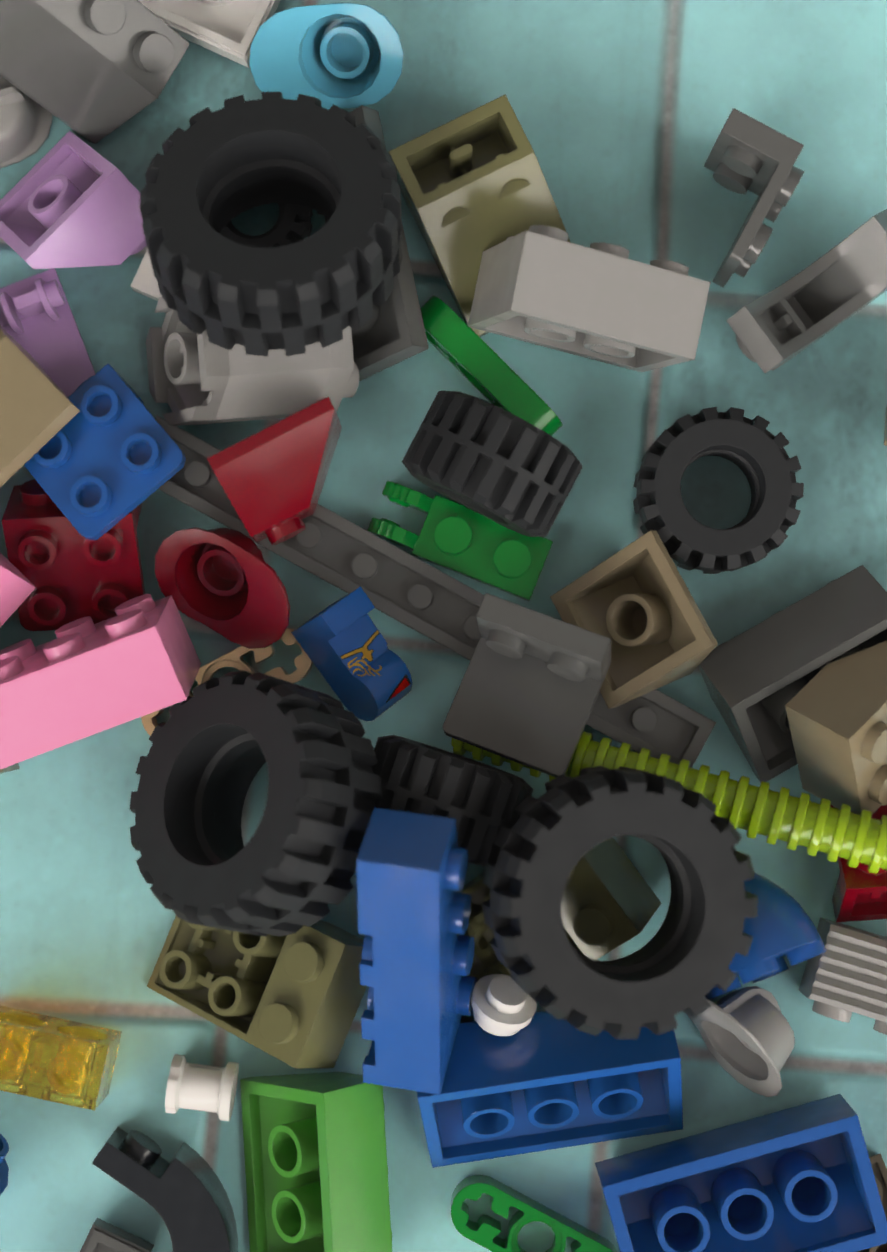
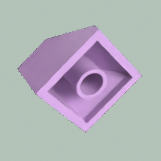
(73, 211)

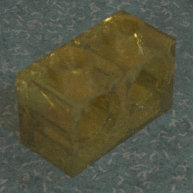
(56, 1058)

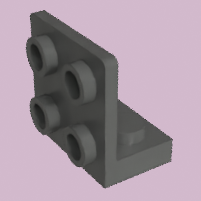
(756, 160)
(528, 686)

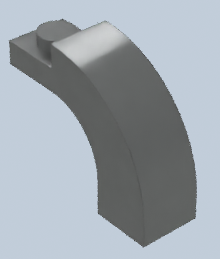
(815, 299)

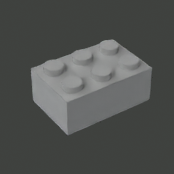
(589, 300)

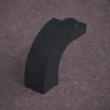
(181, 1191)

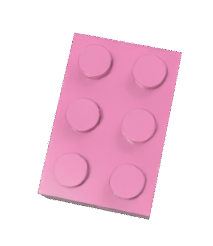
(93, 677)

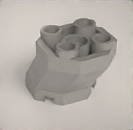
(227, 385)

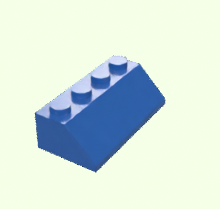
(550, 1091)
(751, 1187)

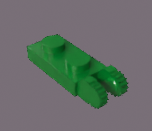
(466, 542)

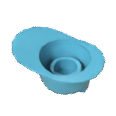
(328, 52)

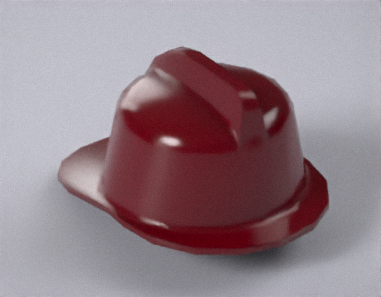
(224, 584)

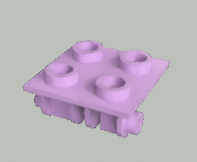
(44, 325)

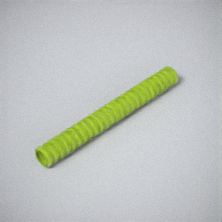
(745, 805)

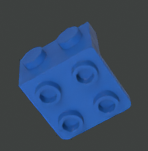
(105, 456)

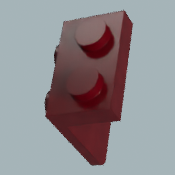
(69, 572)

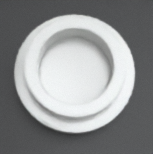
(501, 1005)

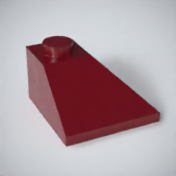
(280, 471)

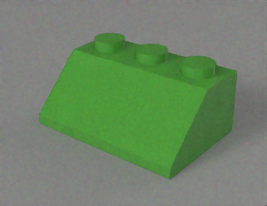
(315, 1163)

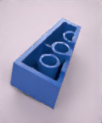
(413, 947)

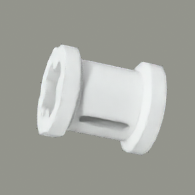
(201, 1087)

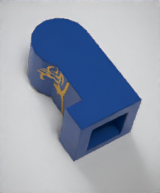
(355, 656)

